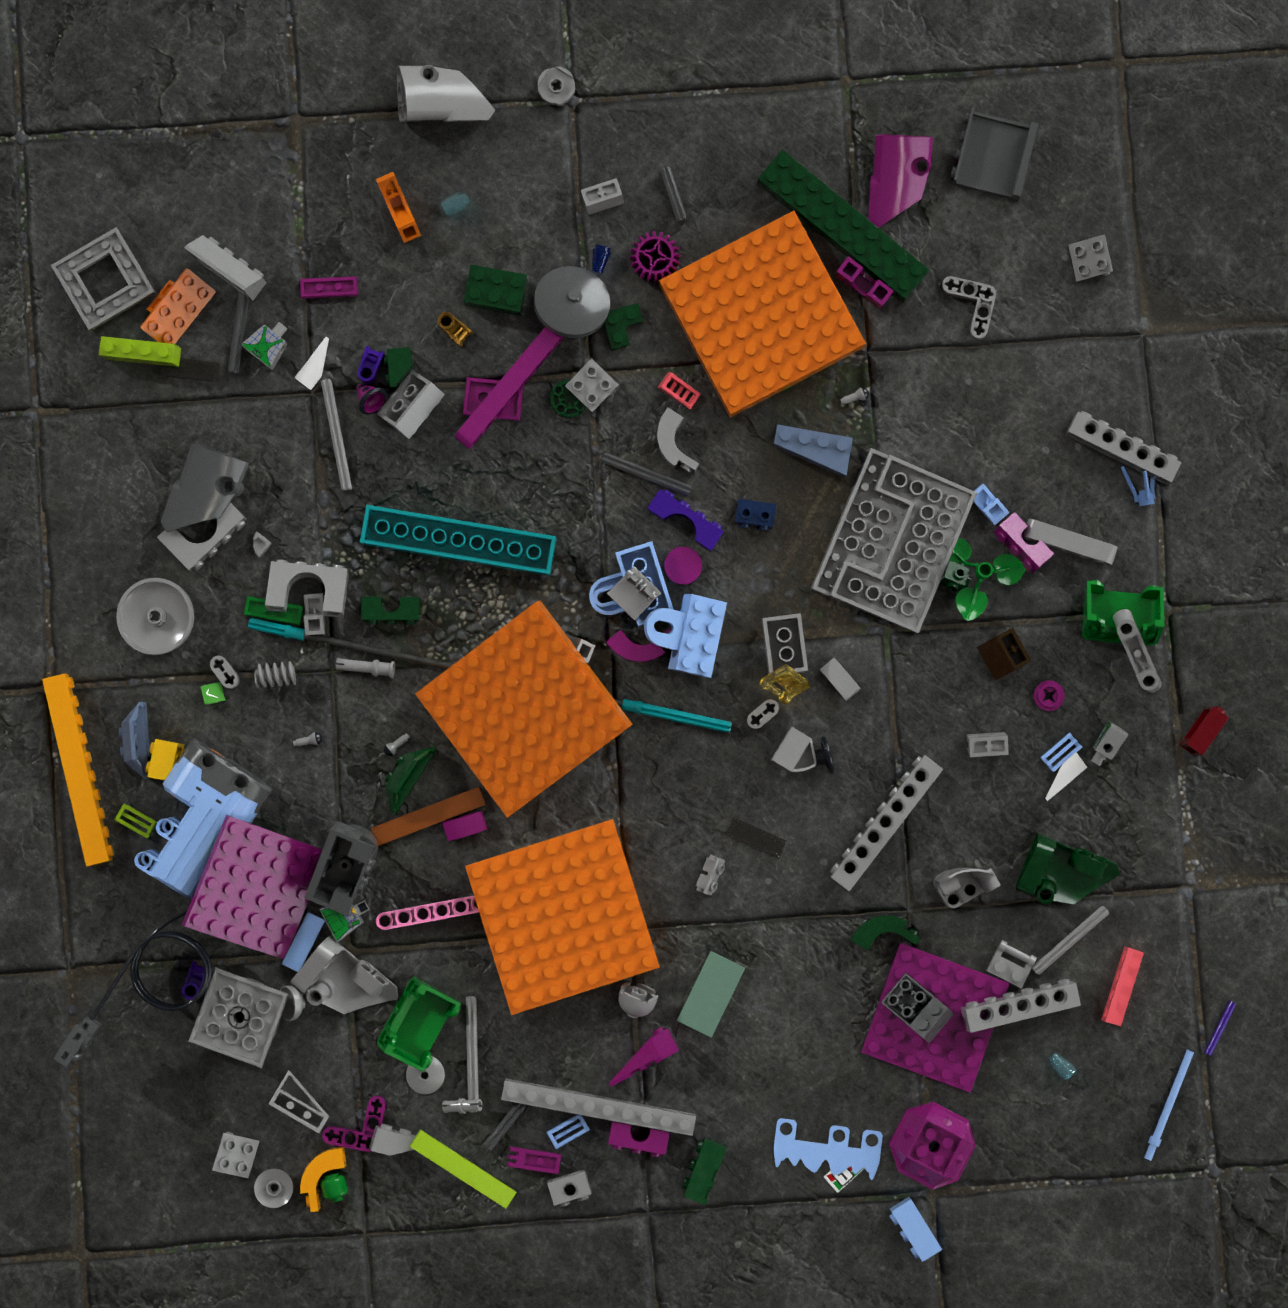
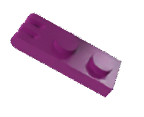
(534, 1160)

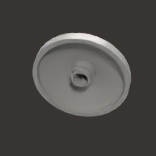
(155, 616)

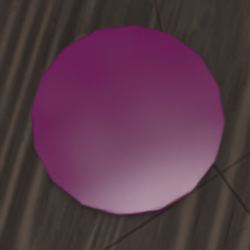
(683, 565)

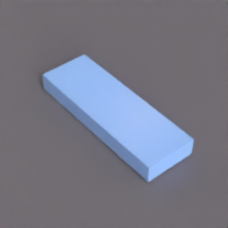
(303, 942)

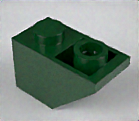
(399, 365)

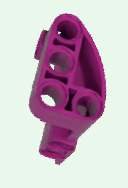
(896, 175)

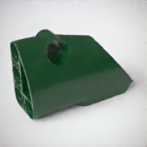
(1063, 871)

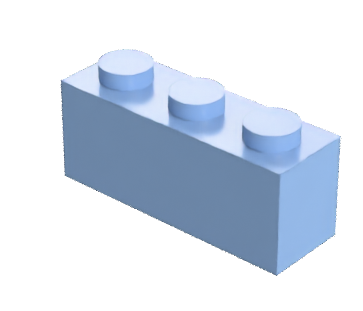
(914, 1229)

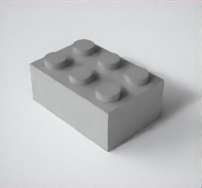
(784, 642)

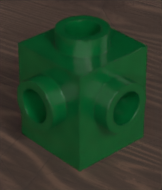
(956, 576)

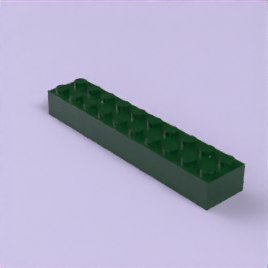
(842, 225)

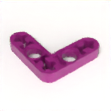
(367, 1131)

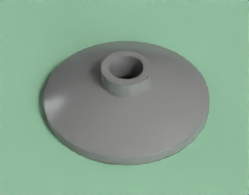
(426, 1086)
(269, 1197)

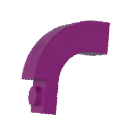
(633, 652)

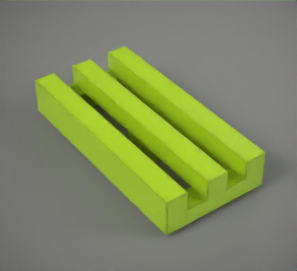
(150, 828)

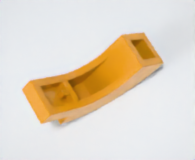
(327, 1160)

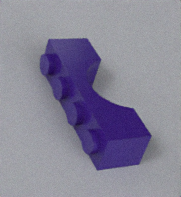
(665, 506)

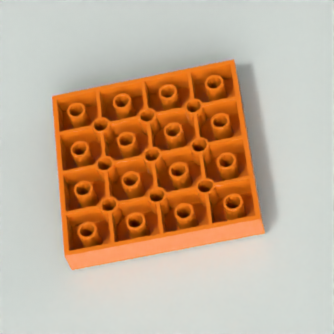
(762, 314)
(523, 708)
(562, 916)

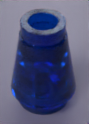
(600, 258)

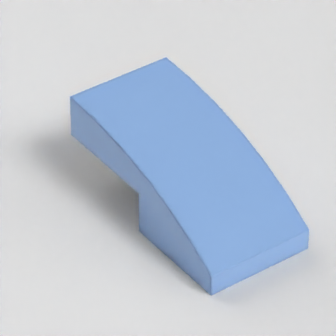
(989, 505)

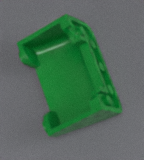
(1102, 605)
(416, 1023)

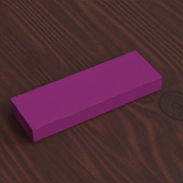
(329, 287)

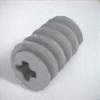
(275, 675)

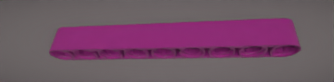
(507, 388)

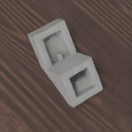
(314, 617)

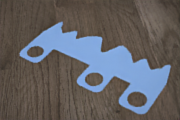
(836, 1153)

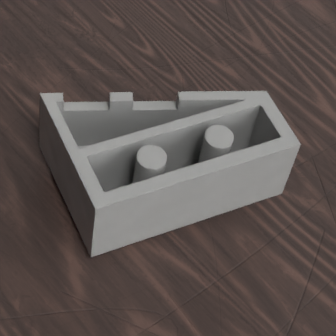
(298, 1104)

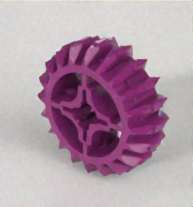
(647, 255)

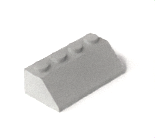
(226, 266)

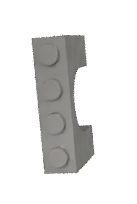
(194, 554)
(285, 574)

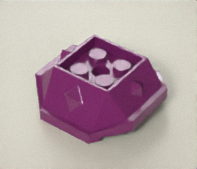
(912, 1140)

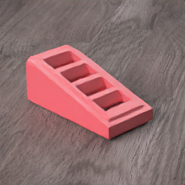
(669, 391)

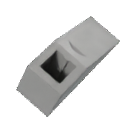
(391, 1141)

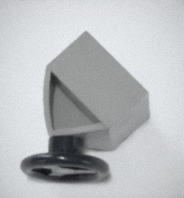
(798, 754)

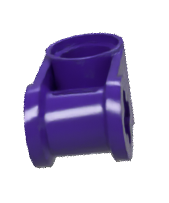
(371, 362)
(194, 979)

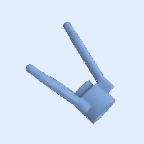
(1145, 496)

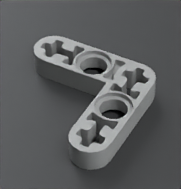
(981, 301)

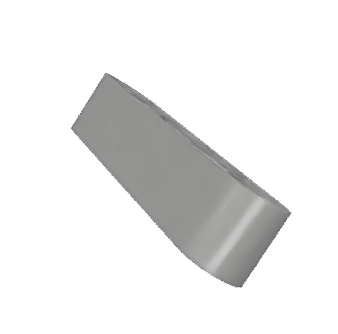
(1070, 542)

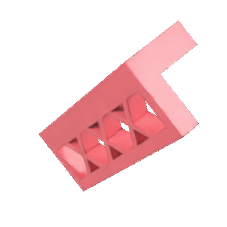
(1122, 986)

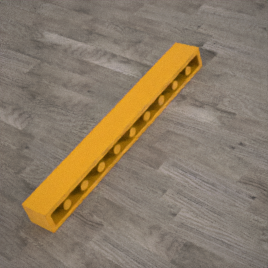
(77, 769)

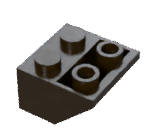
(1004, 654)

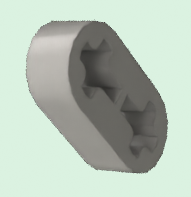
(221, 674)
(766, 717)

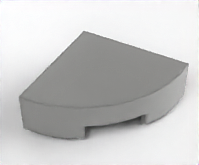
(260, 544)

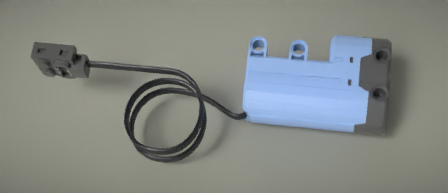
(212, 789)

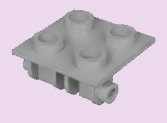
(1090, 258)
(592, 385)
(634, 593)
(235, 1155)

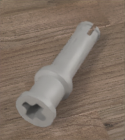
(375, 667)

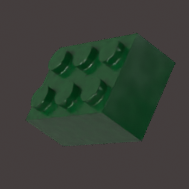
(495, 290)

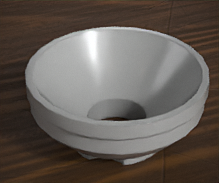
(294, 1003)

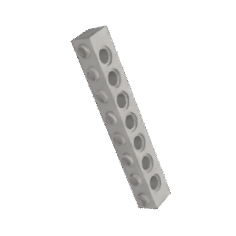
(931, 772)

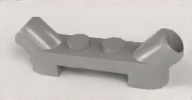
(1136, 651)

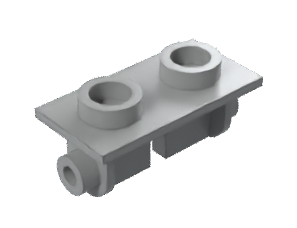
(714, 867)

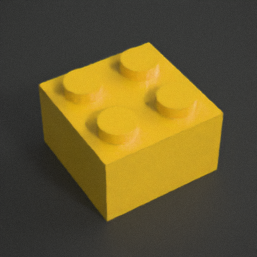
(163, 758)

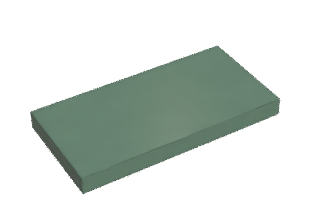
(711, 994)

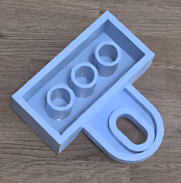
(646, 561)
(692, 634)

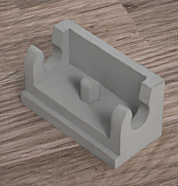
(602, 196)
(987, 744)

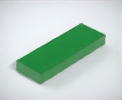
(256, 608)

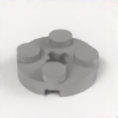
(555, 75)

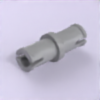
(462, 1105)

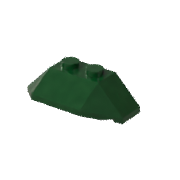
(406, 776)

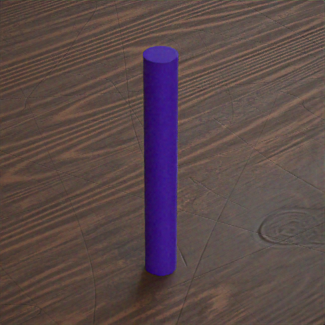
(1220, 1028)

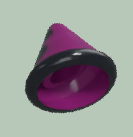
(370, 398)

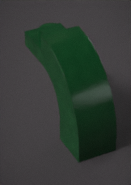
(873, 927)

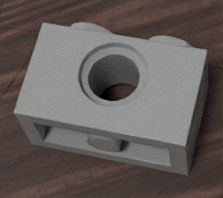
(578, 1180)

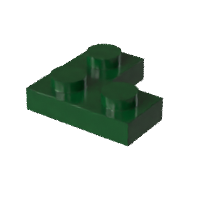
(617, 321)

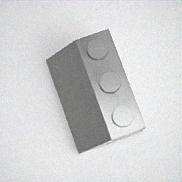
(410, 404)

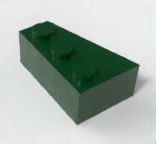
(703, 1170)

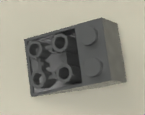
(917, 1008)

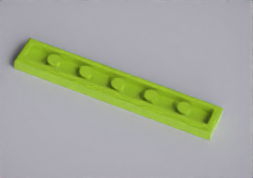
(462, 1168)

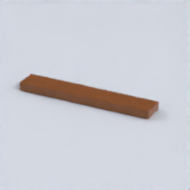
(428, 816)

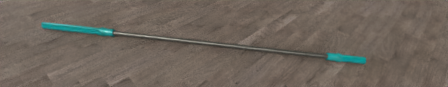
(627, 705)

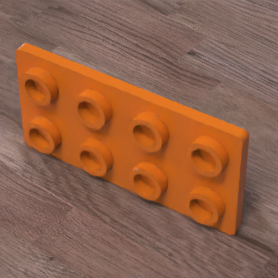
(176, 307)

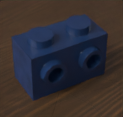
(755, 514)

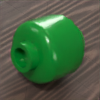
(334, 1187)

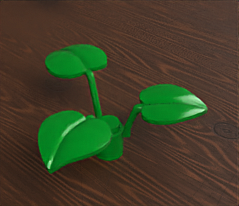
(973, 602)

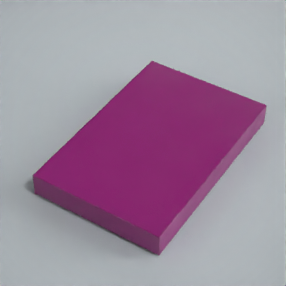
(478, 390)

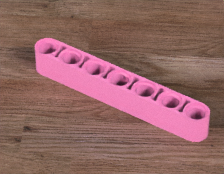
(432, 913)

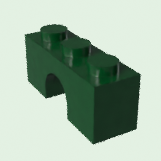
(408, 611)

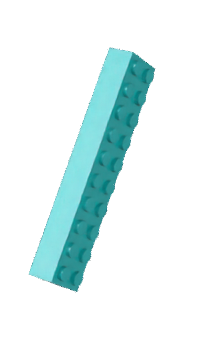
(458, 540)

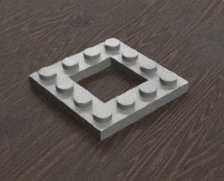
(108, 244)

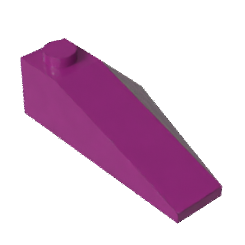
(655, 1049)

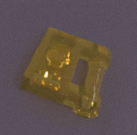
(788, 679)

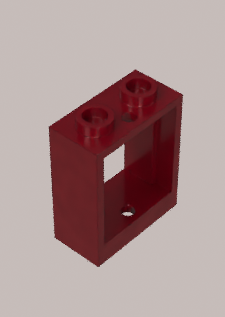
(1204, 730)

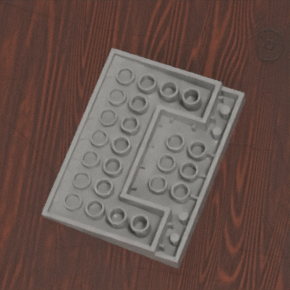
(893, 540)

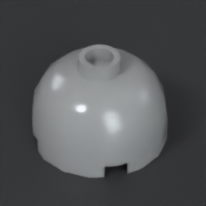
(637, 1000)

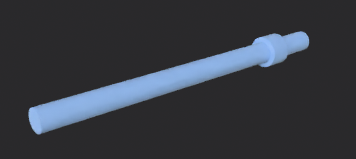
(1155, 1139)

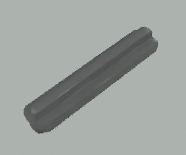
(673, 194)
(504, 1125)

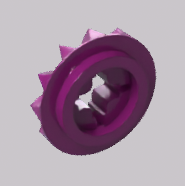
(1058, 695)

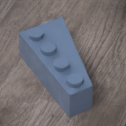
(815, 447)

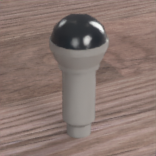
(860, 394)
(315, 739)
(391, 748)

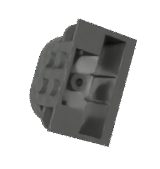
(343, 867)

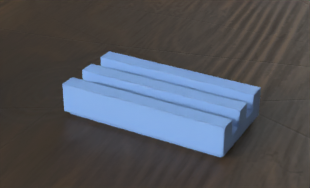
(1050, 751)
(565, 1141)

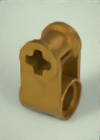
(454, 329)

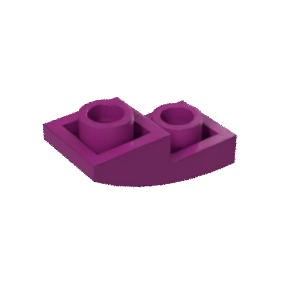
(465, 825)

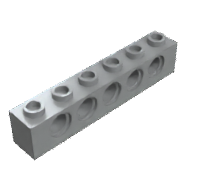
(1095, 441)
(1068, 999)

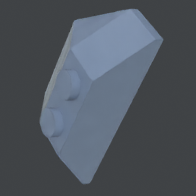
(136, 739)

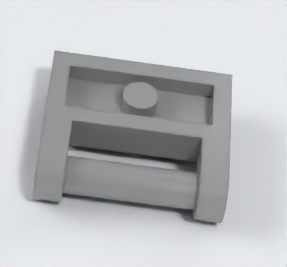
(1008, 970)

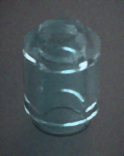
(455, 203)

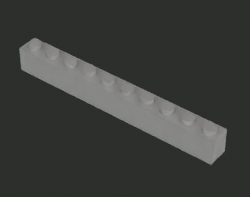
(598, 1107)

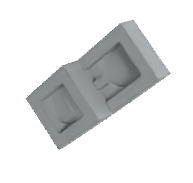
(840, 679)

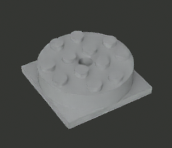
(217, 1022)

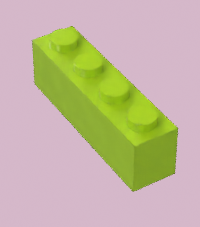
(140, 351)

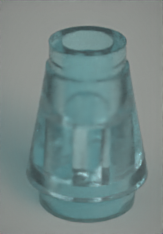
(1062, 1066)

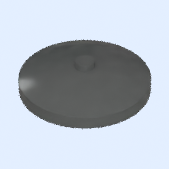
(571, 302)

